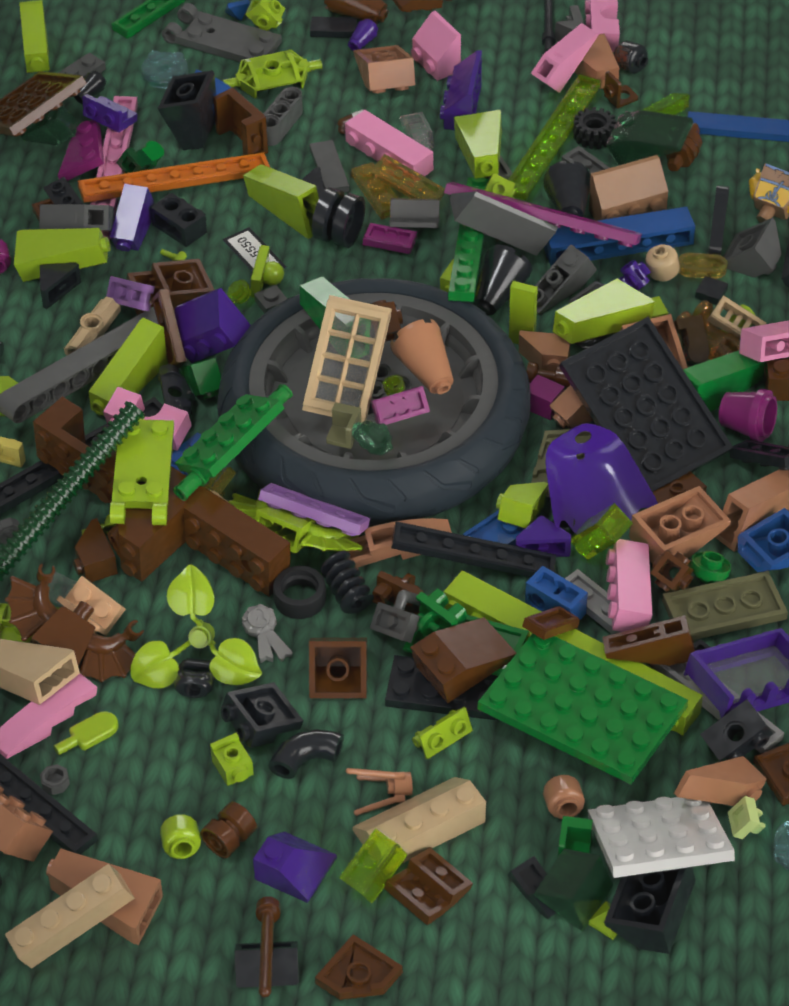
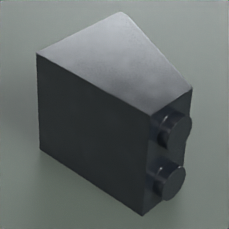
(190, 108)

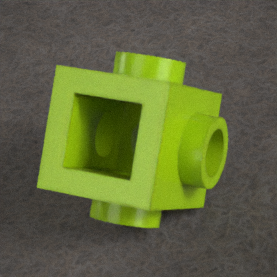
(265, 13)

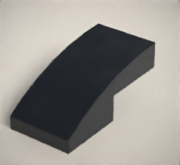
(527, 879)

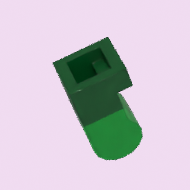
(142, 159)

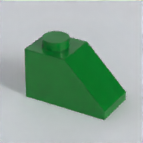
(203, 377)

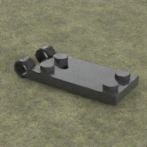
(220, 35)

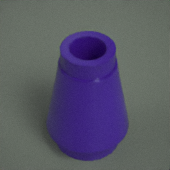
(363, 34)

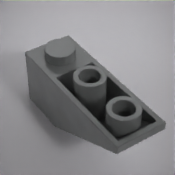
(76, 216)
(563, 278)

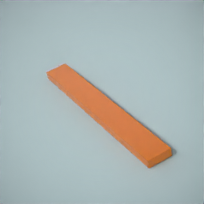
(171, 177)

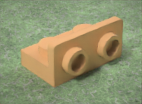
(105, 608)

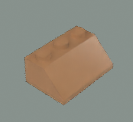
(628, 189)

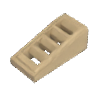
(732, 308)

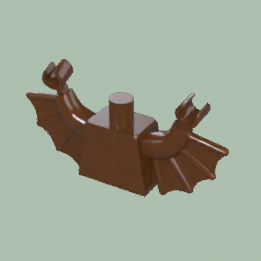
(62, 628)

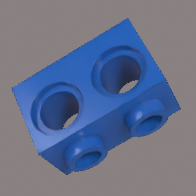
(549, 590)

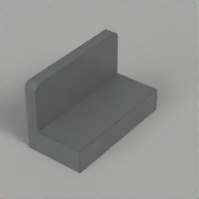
(414, 212)

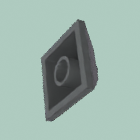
(755, 250)

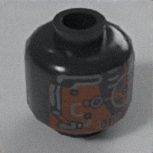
(631, 56)

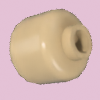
(662, 262)

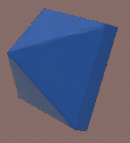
(237, 9)

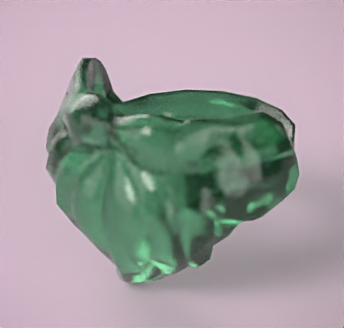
(373, 437)

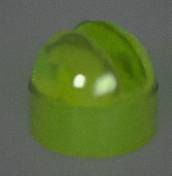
(390, 382)

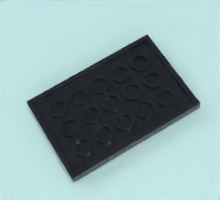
(648, 402)

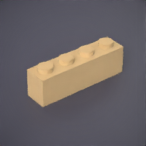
(69, 916)

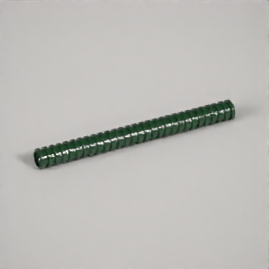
(68, 486)

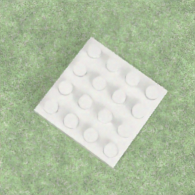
(659, 835)

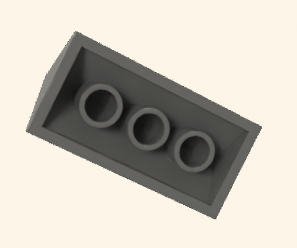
(501, 221)

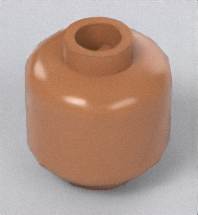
(563, 796)

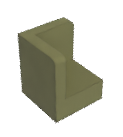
(343, 420)

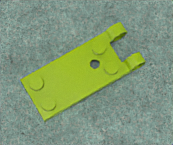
(148, 459)

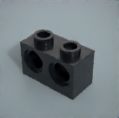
(179, 219)

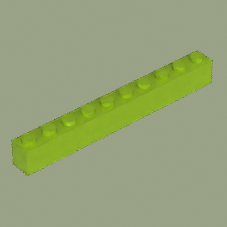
(497, 606)

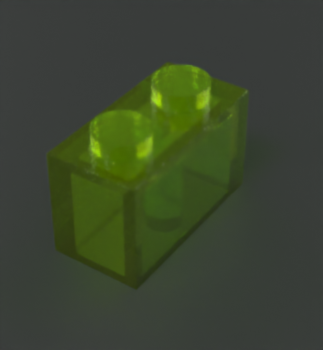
(601, 531)

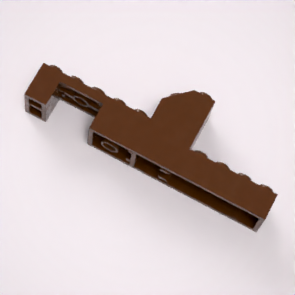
(201, 521)

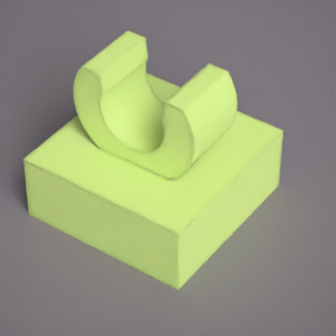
(745, 818)

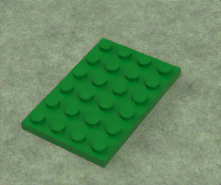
(583, 706)

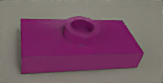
(389, 238)
(400, 406)

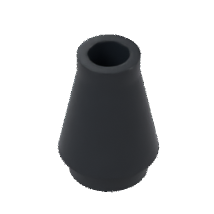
(94, 85)

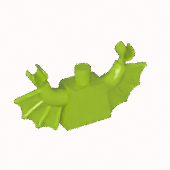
(296, 530)

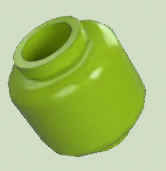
(180, 836)

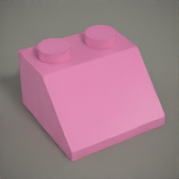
(437, 46)

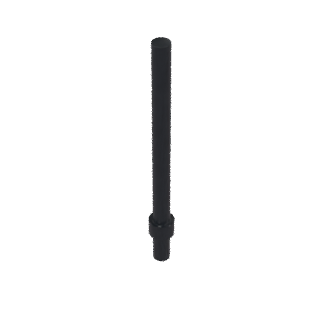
(548, 35)

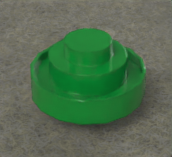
(710, 566)

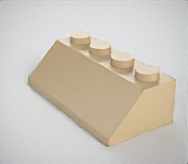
(429, 817)

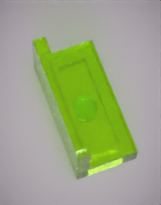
(373, 865)

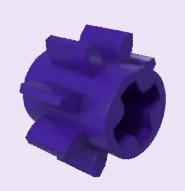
(635, 274)

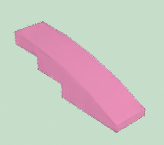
(36, 721)

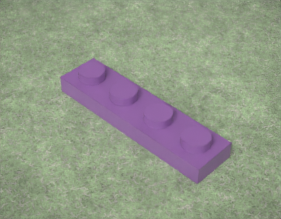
(304, 506)

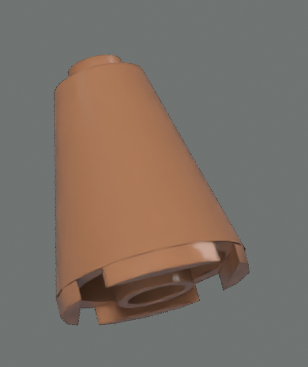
(424, 354)

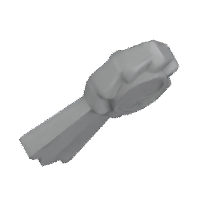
(260, 623)

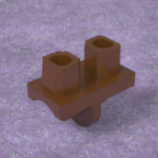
(389, 587)

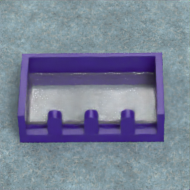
(742, 670)

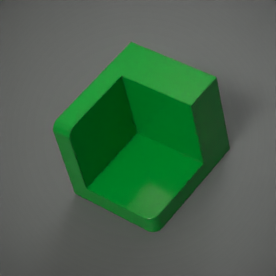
(575, 834)

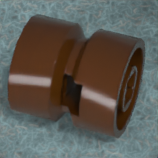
(232, 827)

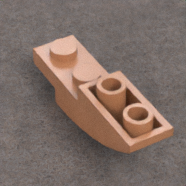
(378, 541)

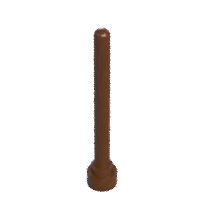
(267, 913)

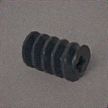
(346, 583)

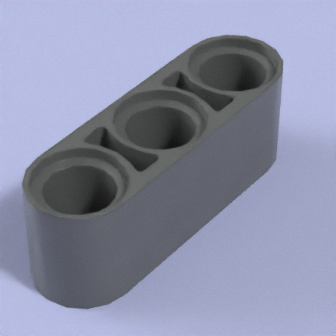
(283, 114)

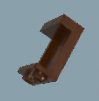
(243, 119)

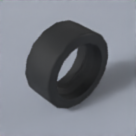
(299, 576)

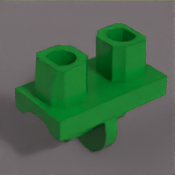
(434, 615)

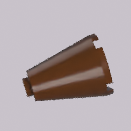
(361, 9)

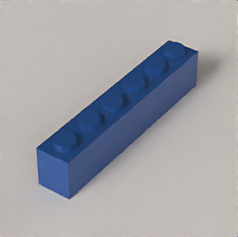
(662, 227)

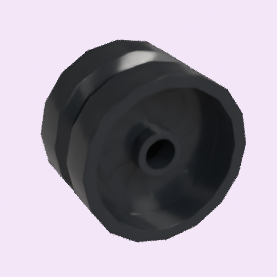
(338, 217)

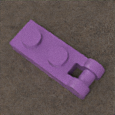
(130, 293)

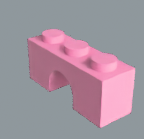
(602, 18)
(181, 418)

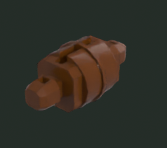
(688, 152)

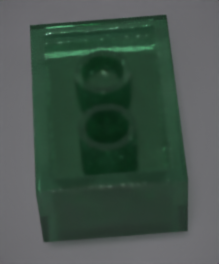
(646, 135)

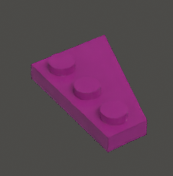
(83, 151)

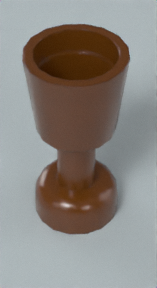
(556, 376)

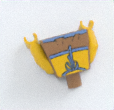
(770, 192)

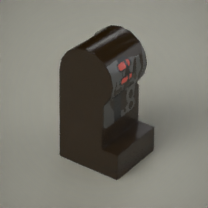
(693, 338)

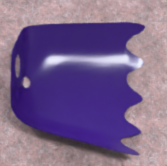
(593, 483)

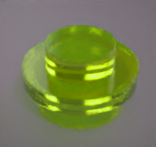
(239, 291)

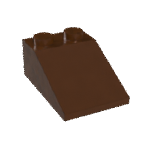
(461, 656)

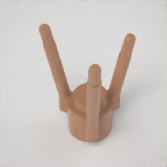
(397, 784)

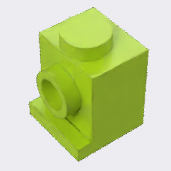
(231, 759)

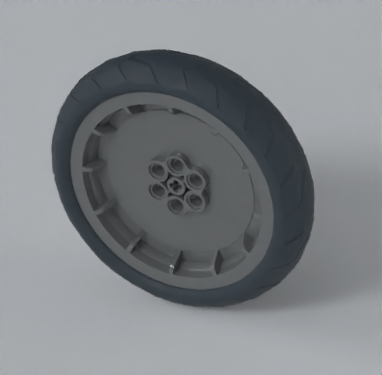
(434, 456)

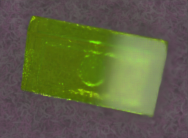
(670, 104)

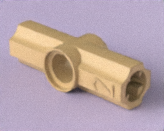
(94, 324)

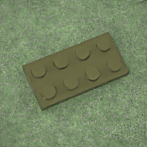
(727, 605)

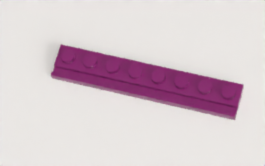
(555, 217)

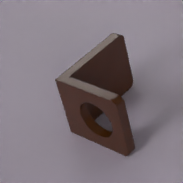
(613, 91)

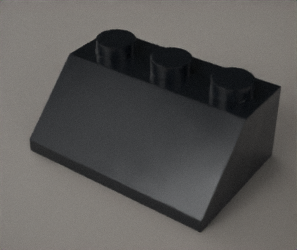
(651, 907)

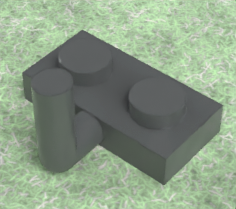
(396, 621)

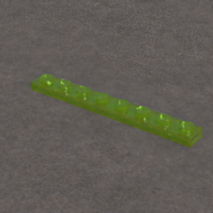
(553, 136)

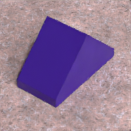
(545, 537)

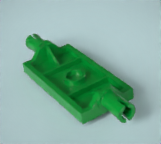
(228, 438)

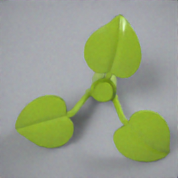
(233, 661)

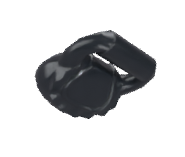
(194, 683)

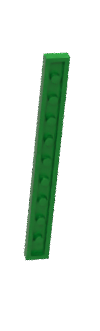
(467, 256)

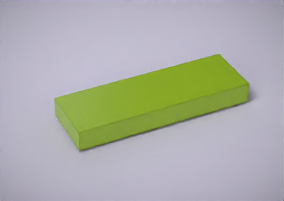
(522, 309)

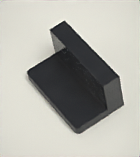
(283, 964)

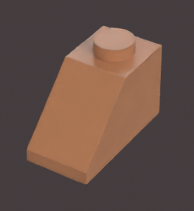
(544, 349)

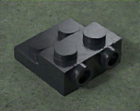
(260, 714)

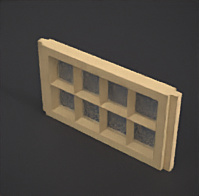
(347, 356)

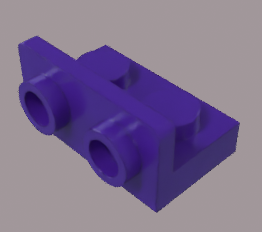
(108, 113)

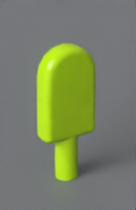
(89, 732)

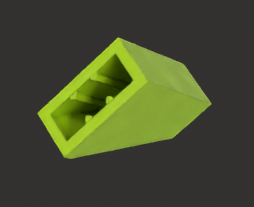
(34, 36)

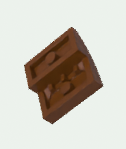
(428, 886)

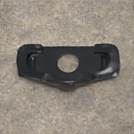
(172, 378)

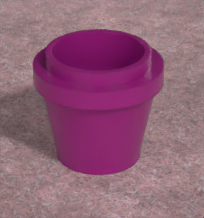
(749, 413)

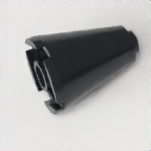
(568, 187)
(496, 276)

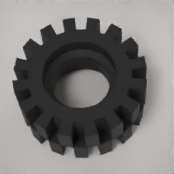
(586, 122)

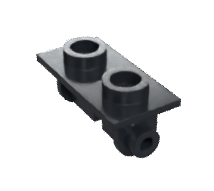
(61, 192)

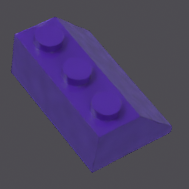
(463, 90)
(209, 325)

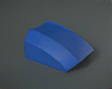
(767, 543)

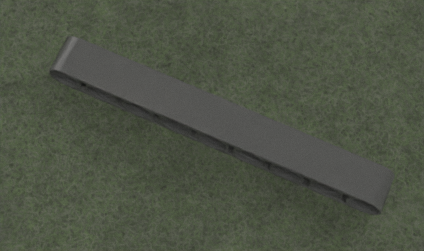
(66, 374)

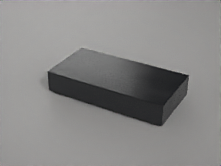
(332, 27)

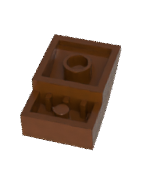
(182, 278)

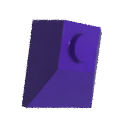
(292, 865)

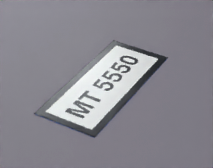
(246, 246)

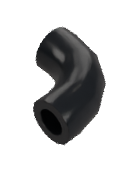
(303, 747)

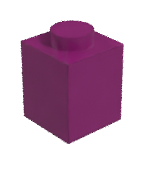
(542, 394)

